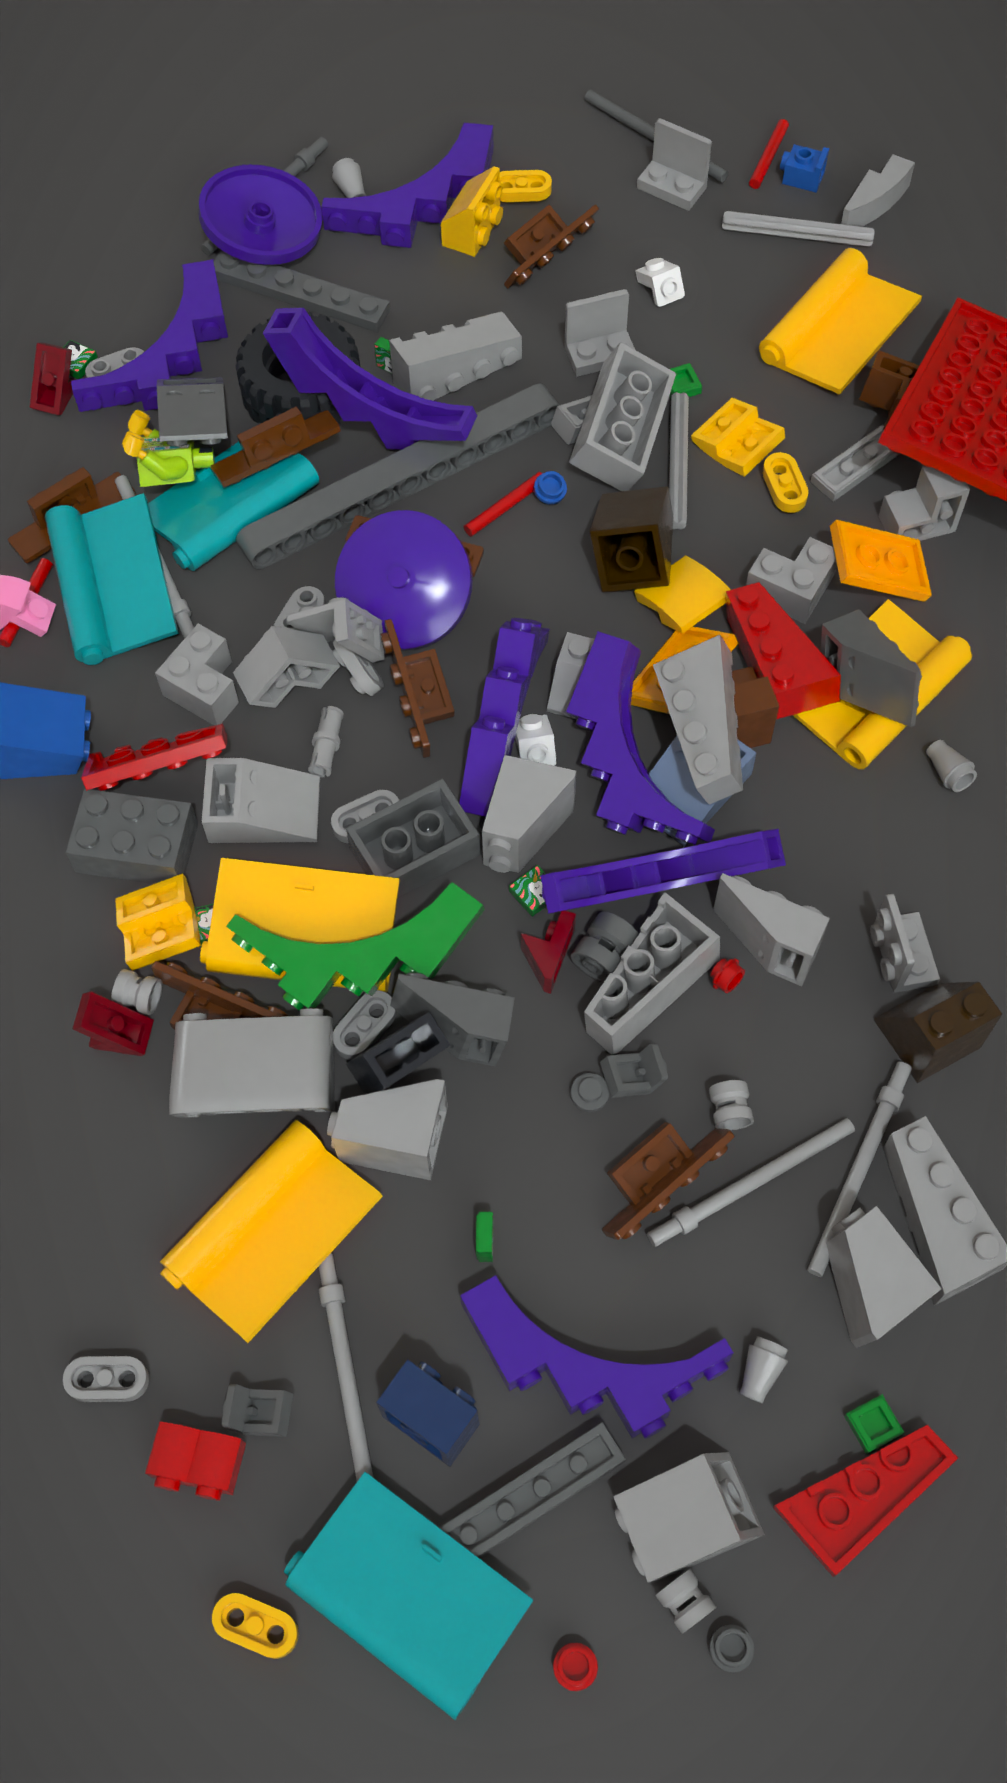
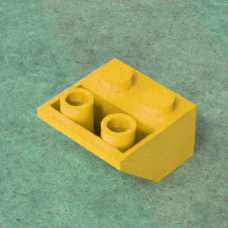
(473, 213)

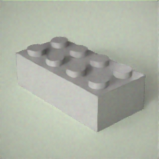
(623, 418)

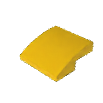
(738, 436)
(689, 598)
(157, 922)

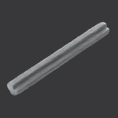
(798, 228)
(679, 458)

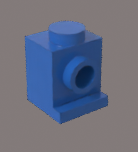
(804, 167)

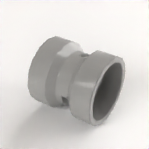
(137, 992)
(731, 1104)
(681, 1591)

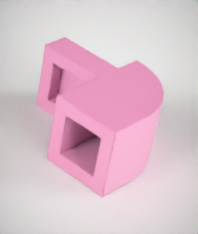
(23, 606)

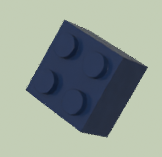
(429, 1411)

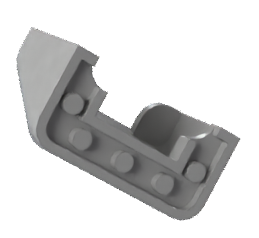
(252, 1065)

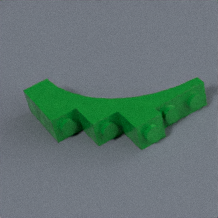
(314, 968)

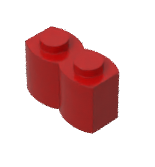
(196, 1460)

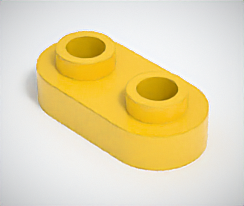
(525, 185)
(787, 485)
(256, 1626)

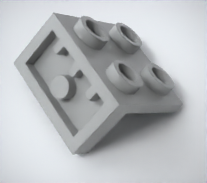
(677, 166)
(595, 329)
(346, 624)
(904, 948)

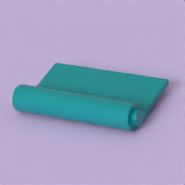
(206, 517)
(110, 578)
(408, 1594)

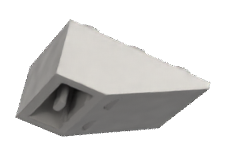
(259, 802)
(771, 927)

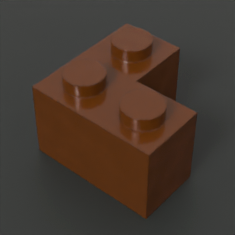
(887, 382)
(755, 707)

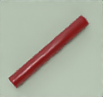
(768, 154)
(501, 506)
(36, 580)

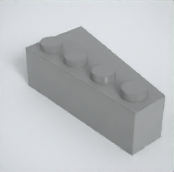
(455, 356)
(702, 708)
(652, 974)
(942, 1211)

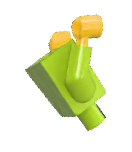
(157, 460)

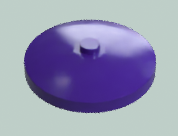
(260, 214)
(408, 572)

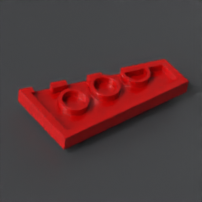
(157, 753)
(860, 1501)

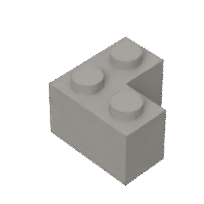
(926, 510)
(796, 583)
(282, 661)
(195, 676)

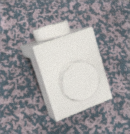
(663, 279)
(536, 739)

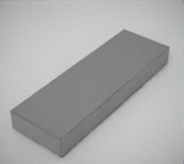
(853, 466)

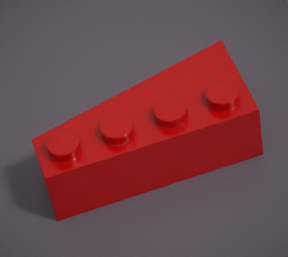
(781, 651)

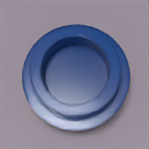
(550, 487)

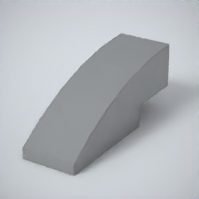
(878, 192)

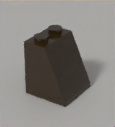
(633, 539)
(939, 1026)

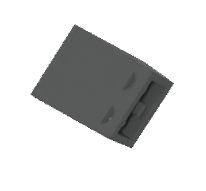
(191, 410)
(871, 668)
(470, 1018)

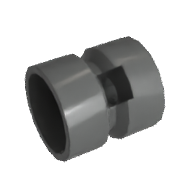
(603, 949)

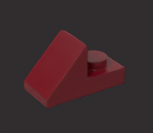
(51, 379)
(548, 955)
(112, 1025)

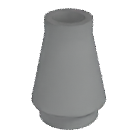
(348, 178)
(951, 766)
(762, 1368)

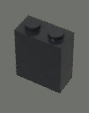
(398, 1054)

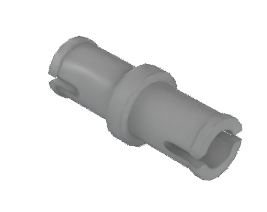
(326, 741)

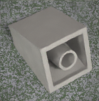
(525, 811)
(392, 1128)
(875, 1275)
(687, 1515)

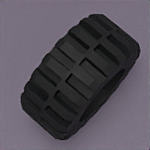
(259, 367)

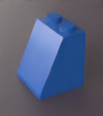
(41, 732)

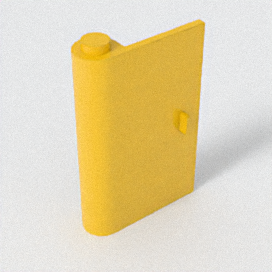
(838, 324)
(862, 734)
(295, 905)
(269, 1231)

